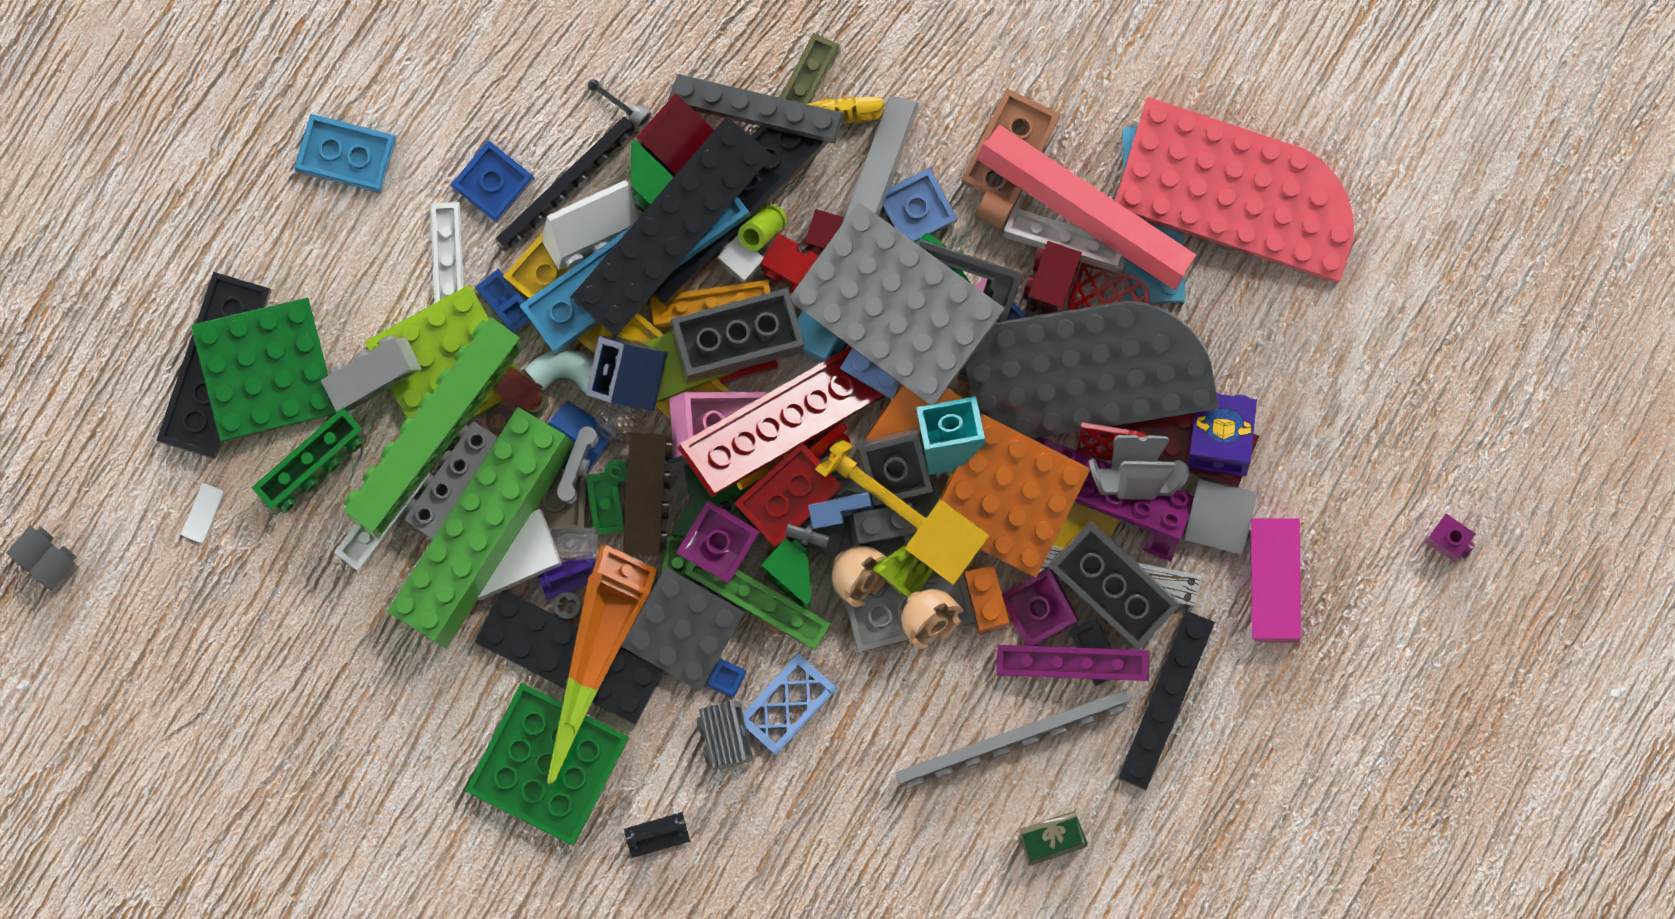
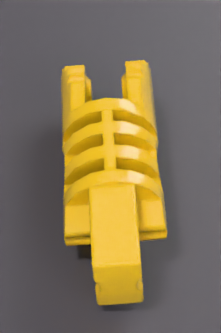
(855, 109)

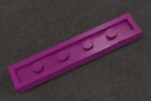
(1073, 662)

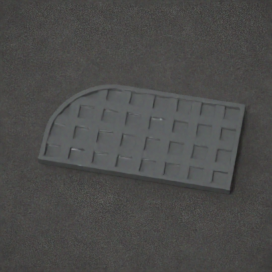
(1092, 368)

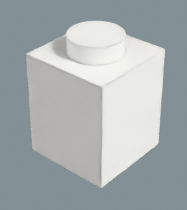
(740, 261)

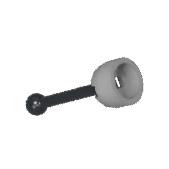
(636, 114)

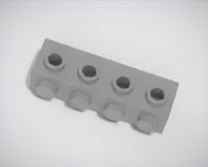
(450, 481)

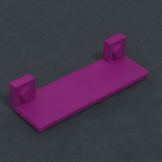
(1161, 516)

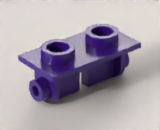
(566, 578)

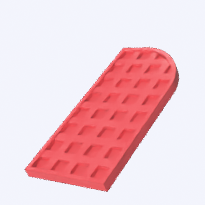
(1237, 190)

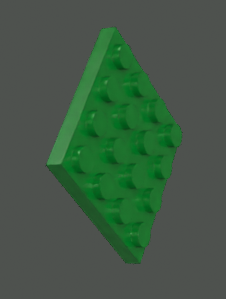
(263, 369)
(519, 761)

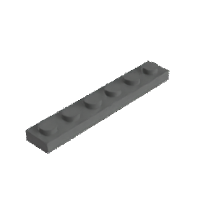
(759, 109)

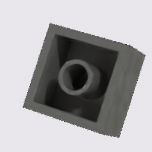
(897, 463)

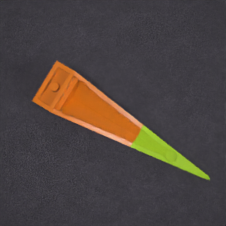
(609, 609)

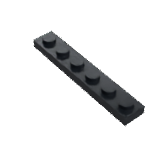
(557, 193)
(1166, 700)

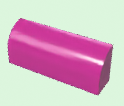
(1276, 580)

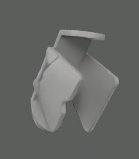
(1144, 476)

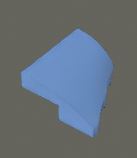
(833, 511)

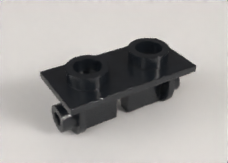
(656, 835)

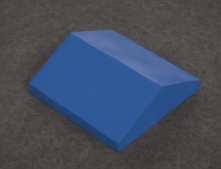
(570, 421)

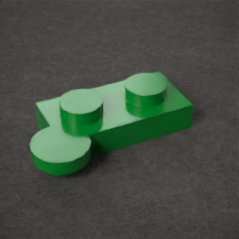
(606, 498)

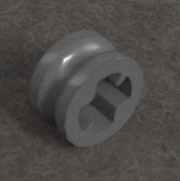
(570, 598)

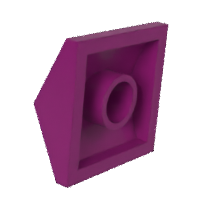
(718, 542)
(1039, 608)

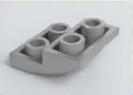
(1220, 516)

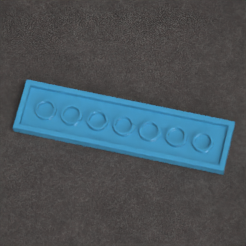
(563, 321)

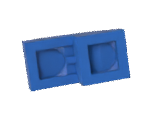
(503, 300)

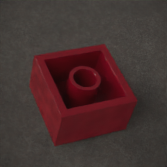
(1053, 280)

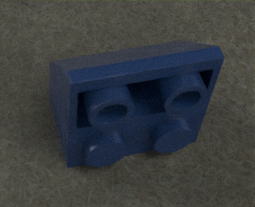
(626, 373)

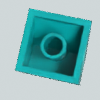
(950, 433)

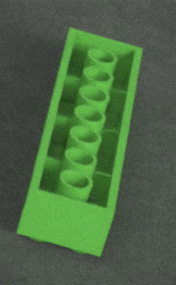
(433, 427)
(481, 527)

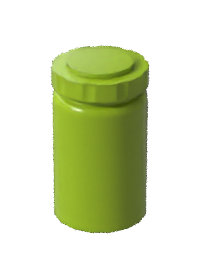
(762, 227)

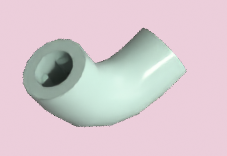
(564, 364)

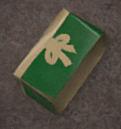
(1052, 838)

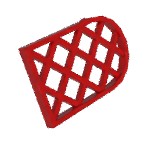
(1077, 287)
(1099, 429)

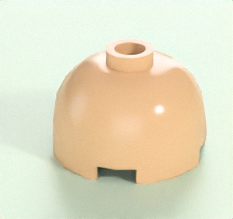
(854, 575)
(929, 616)

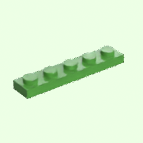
(765, 605)

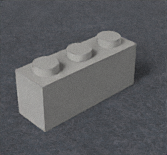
(371, 373)

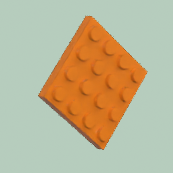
(1015, 494)

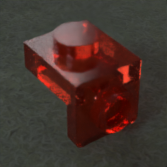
(518, 390)

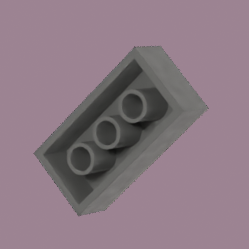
(736, 335)
(1114, 584)

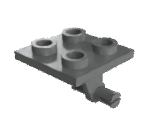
(821, 539)

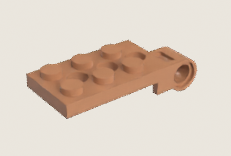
(1000, 200)

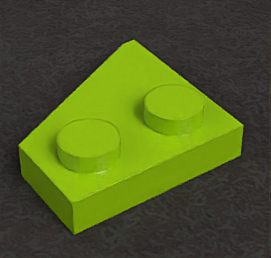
(903, 572)

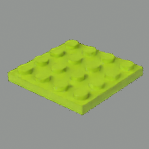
(435, 340)

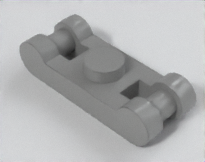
(577, 465)

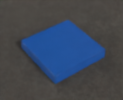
(492, 181)

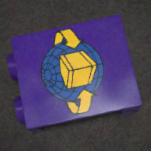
(1224, 436)

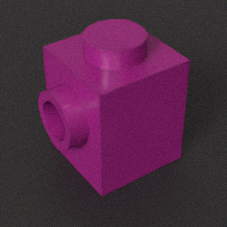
(1451, 538)

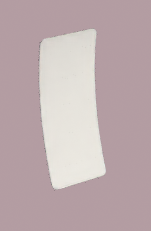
(202, 513)

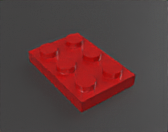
(785, 494)

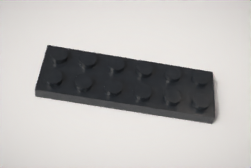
(189, 415)
(546, 648)

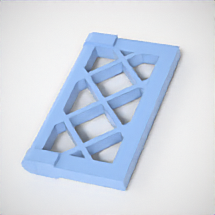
(782, 680)

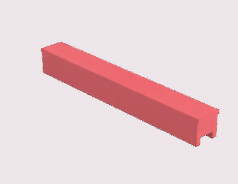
(1086, 207)

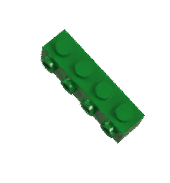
(309, 462)

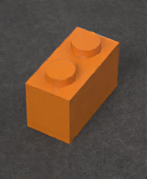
(986, 599)

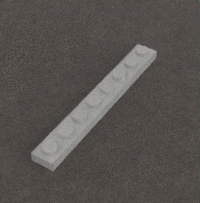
(1001, 744)

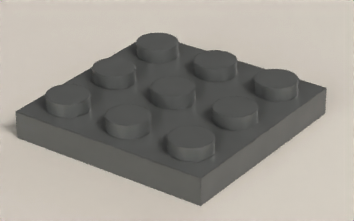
(683, 628)

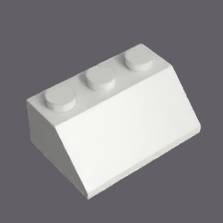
(588, 225)

